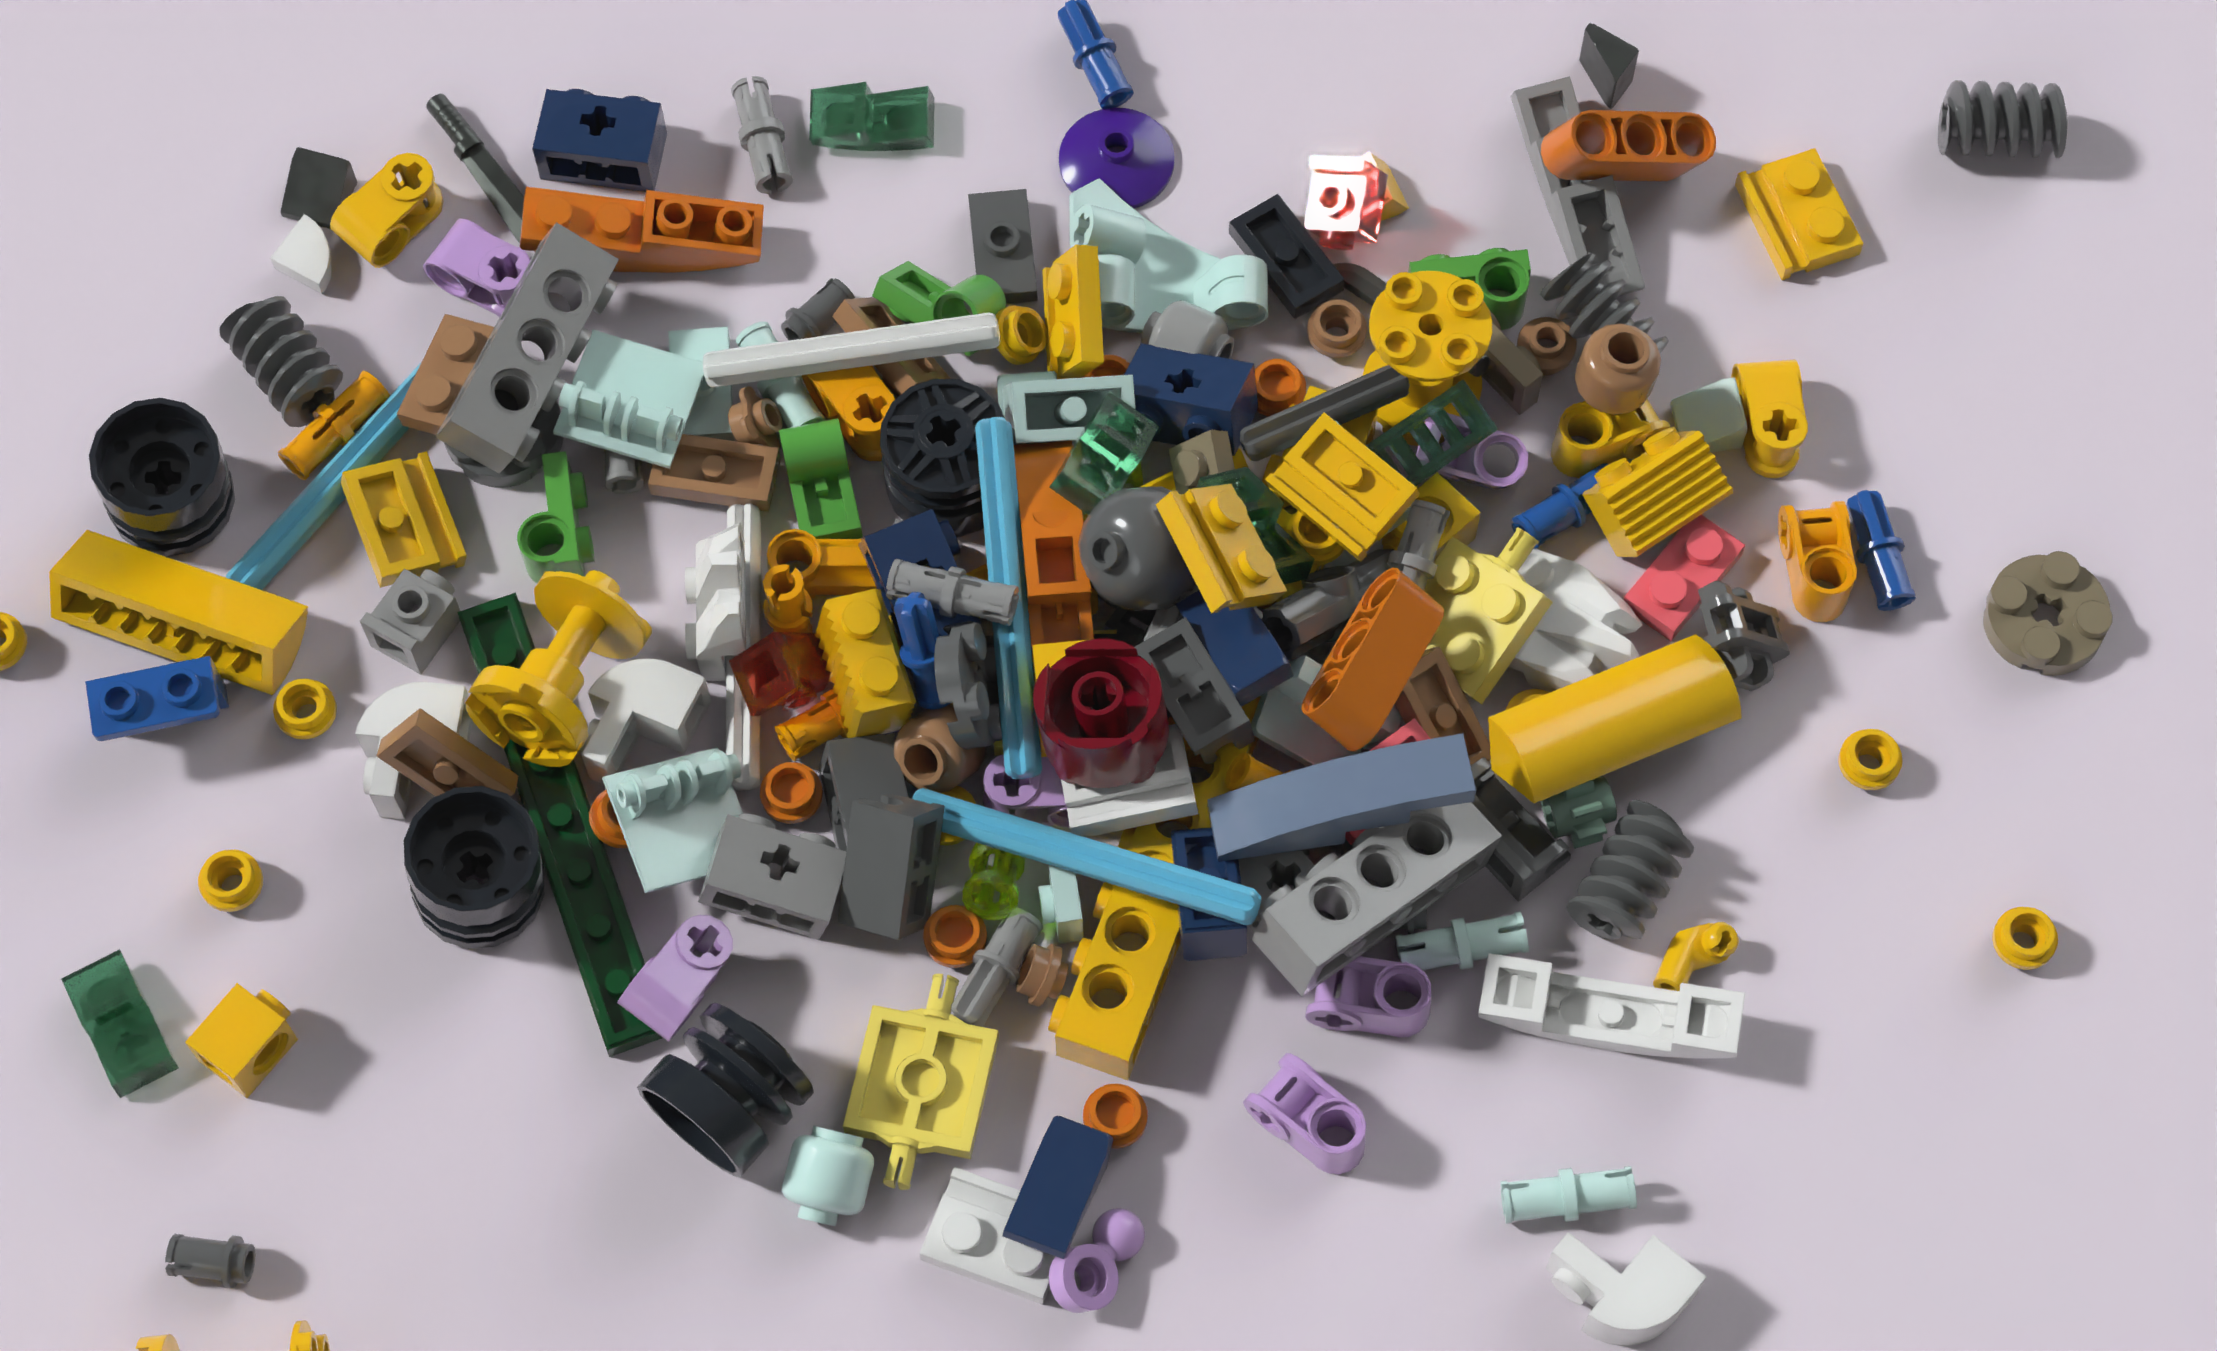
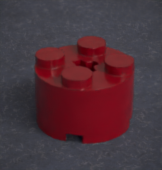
(1102, 714)

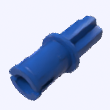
(1094, 54)
(1558, 511)
(1880, 550)
(919, 638)

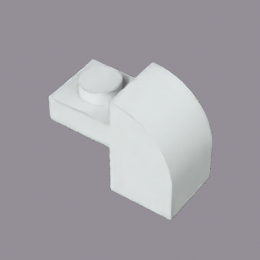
(646, 701)
(382, 782)
(1627, 1305)

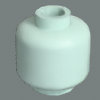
(827, 1175)

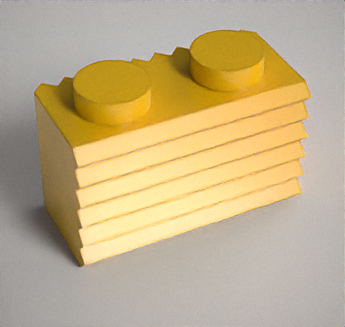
(1656, 492)
(865, 664)

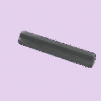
(1340, 403)

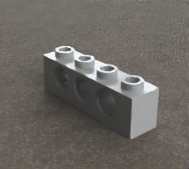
(476, 420)
(1314, 948)

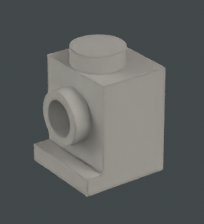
(418, 635)

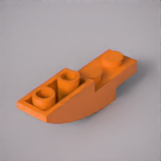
(650, 235)
(1050, 536)

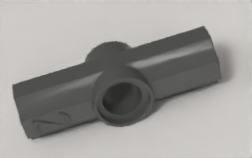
(1323, 605)

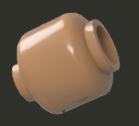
(1617, 369)
(930, 753)

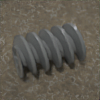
(2003, 117)
(1593, 300)
(282, 358)
(1630, 872)

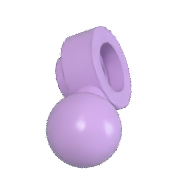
(1116, 1237)

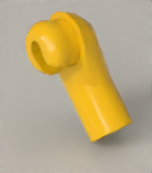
(1694, 950)

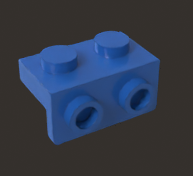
(155, 698)

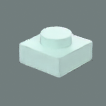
(1062, 904)

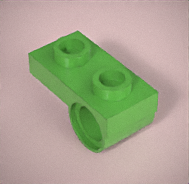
(1490, 270)
(921, 297)
(821, 480)
(560, 524)

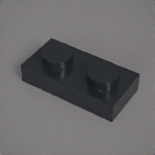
(1295, 263)

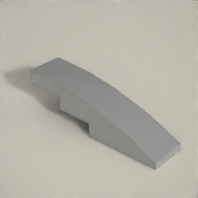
(1583, 211)

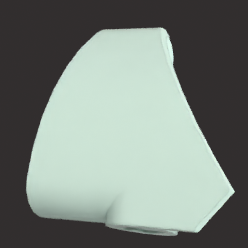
(1150, 269)

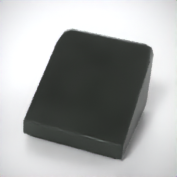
(1608, 63)
(316, 186)

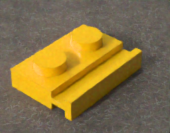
(1799, 214)
(1073, 313)
(1342, 486)
(403, 518)
(1221, 547)

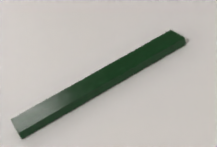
(568, 847)

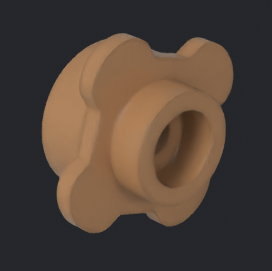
(755, 419)

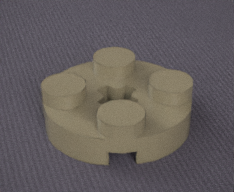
(2057, 582)

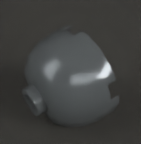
(1132, 552)

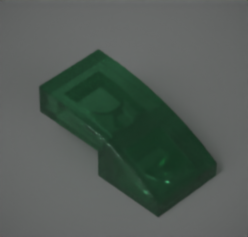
(864, 121)
(1104, 454)
(1263, 509)
(119, 1023)

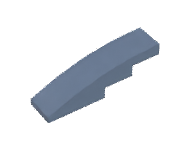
(1339, 796)

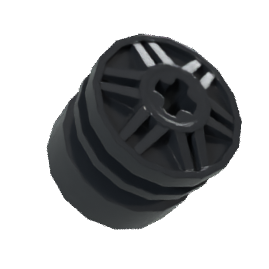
(157, 447)
(933, 452)
(479, 835)
(736, 1077)

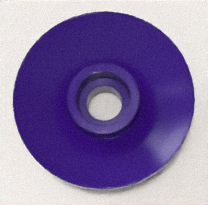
(1133, 174)

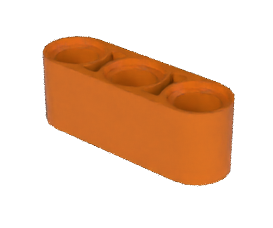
(1628, 145)
(1372, 659)

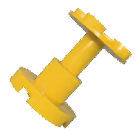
(1430, 332)
(537, 699)

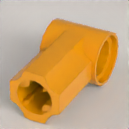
(834, 564)

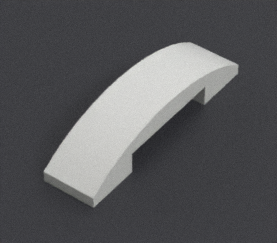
(1611, 1013)

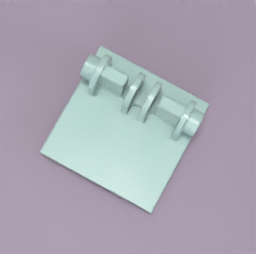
(629, 399)
(674, 814)

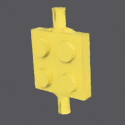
(1485, 610)
(921, 1081)

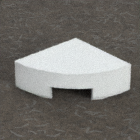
(305, 255)

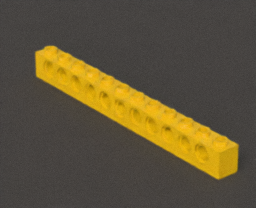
(1113, 1036)

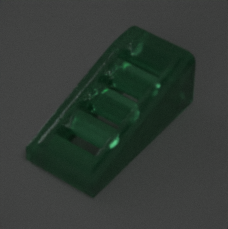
(1467, 407)

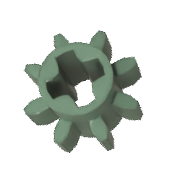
(1581, 812)

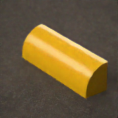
(177, 610)
(1612, 719)

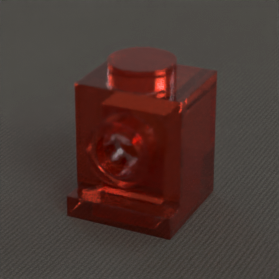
(1345, 201)
(781, 671)

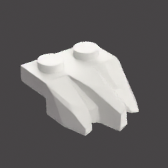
(720, 602)
(1578, 630)

